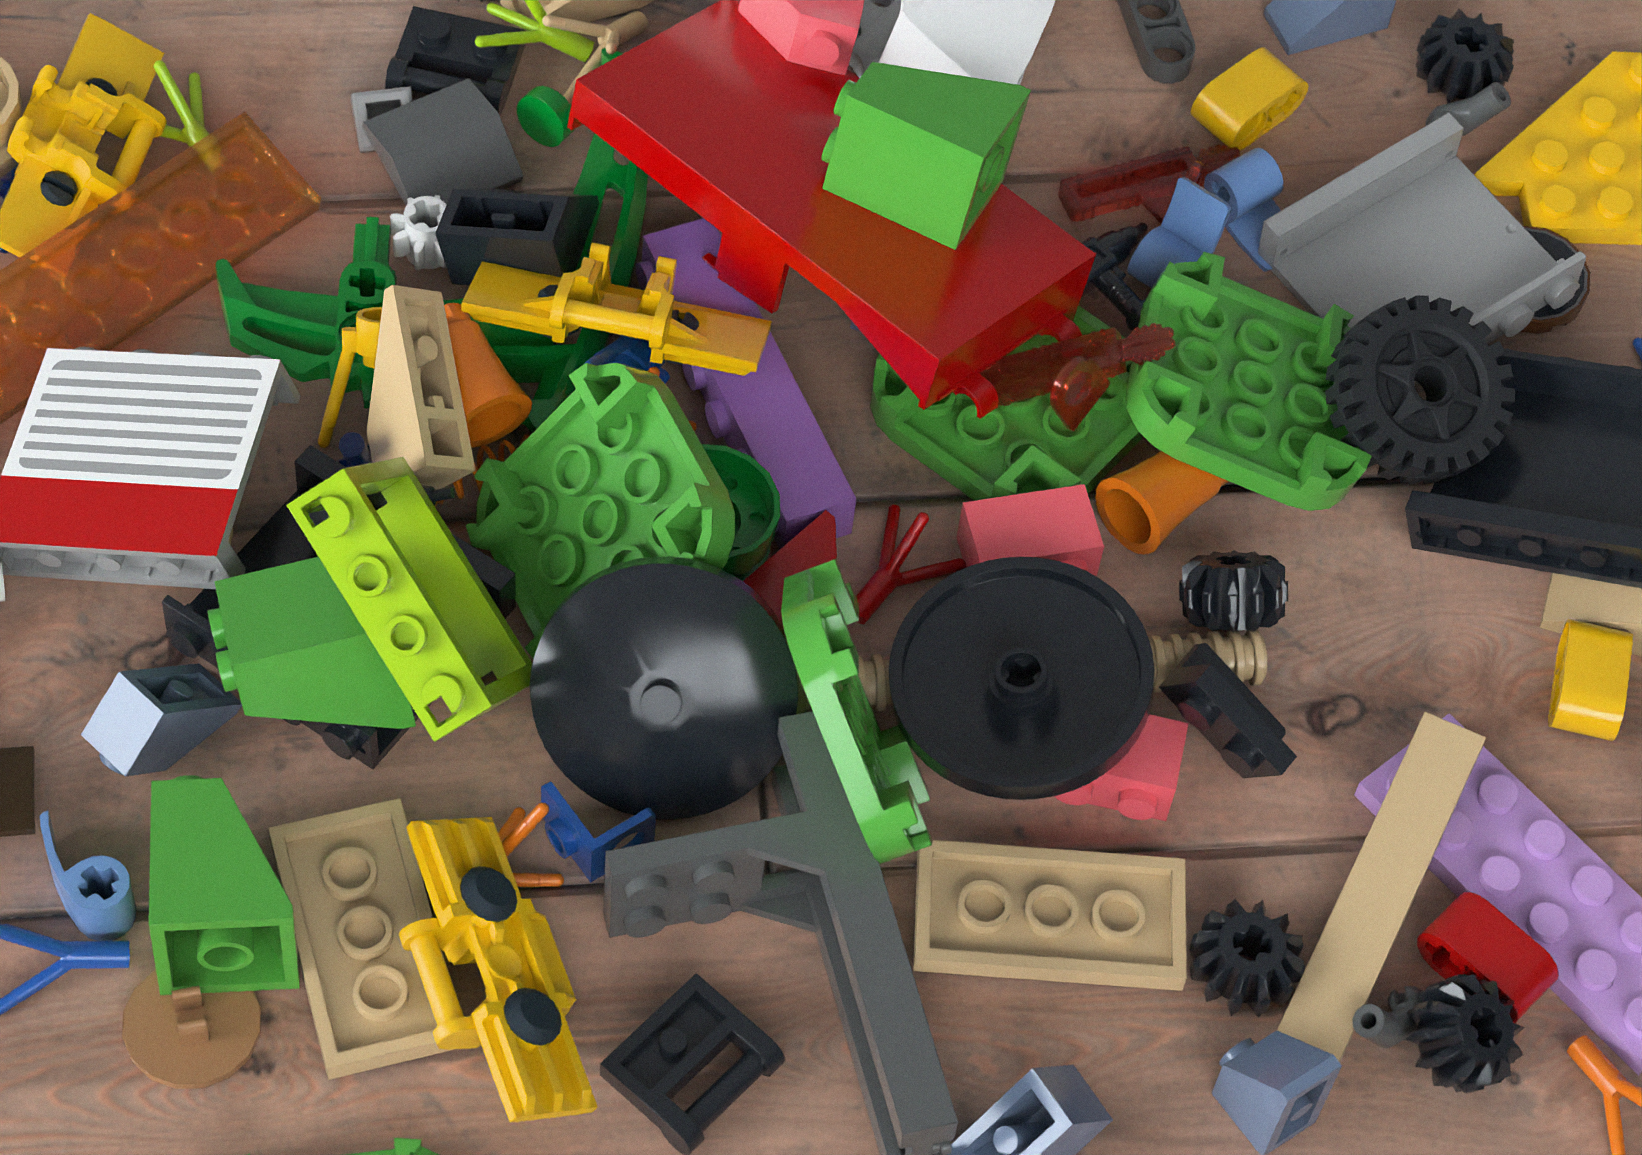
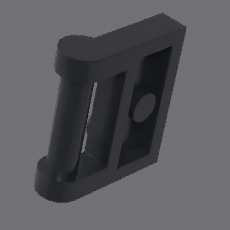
(442, 51)
(675, 1048)

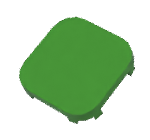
(1244, 388)
(1013, 446)
(598, 487)
(871, 763)

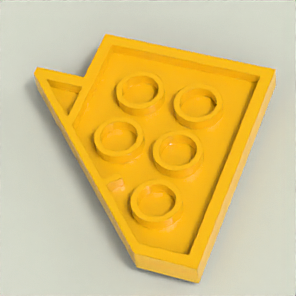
(1581, 159)

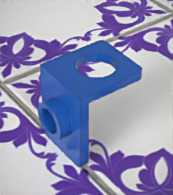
(573, 839)

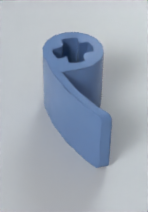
(1249, 189)
(1188, 229)
(93, 891)

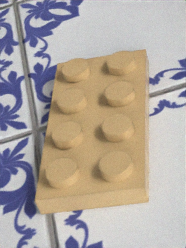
(350, 898)
(1051, 915)

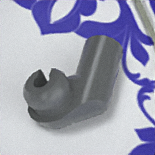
(1475, 110)
(1386, 1027)

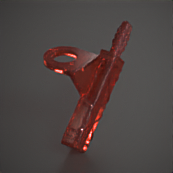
(1138, 182)
(1076, 368)

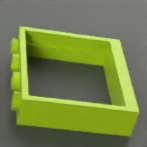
(414, 592)

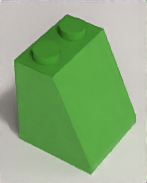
(923, 146)
(301, 650)
(213, 895)

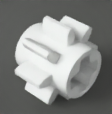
(416, 230)

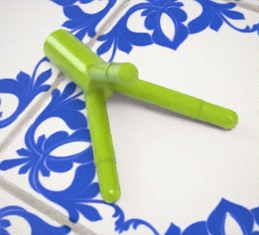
(562, 40)
(191, 117)

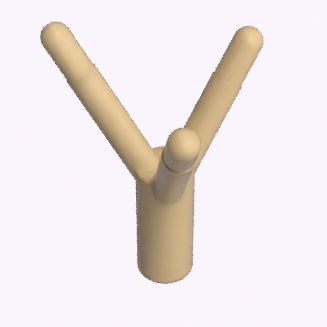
(607, 36)

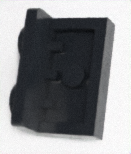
(1228, 714)

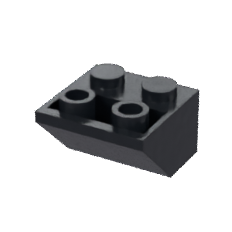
(514, 230)

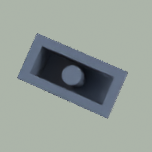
(1317, 23)
(157, 717)
(1274, 1087)
(1040, 1115)

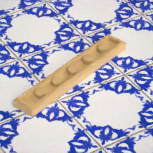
(1382, 885)

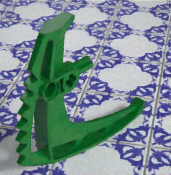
(307, 327)

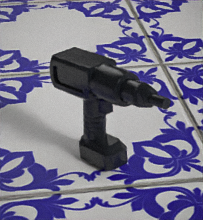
(1105, 275)

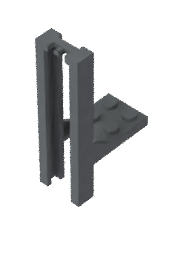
(830, 892)

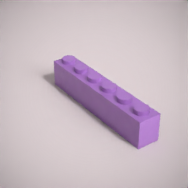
(763, 409)

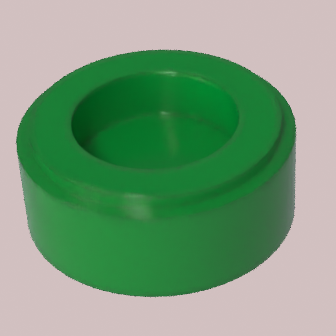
(544, 116)

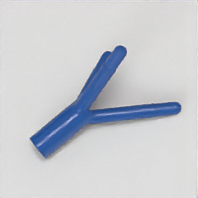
(72, 956)

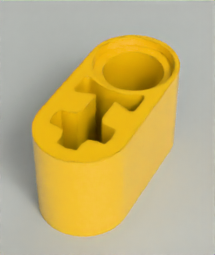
(1249, 99)
(1590, 680)

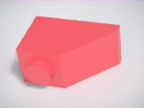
(808, 31)

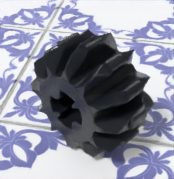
(1463, 56)
(1233, 591)
(1239, 980)
(1465, 1033)

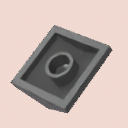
(444, 144)

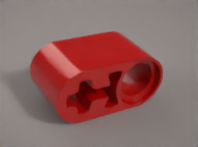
(1482, 941)

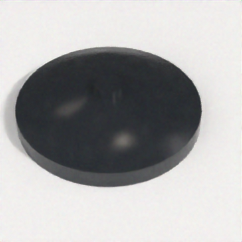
(1021, 678)
(663, 687)

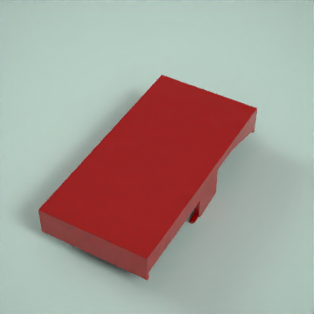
(743, 147)

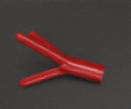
(888, 573)

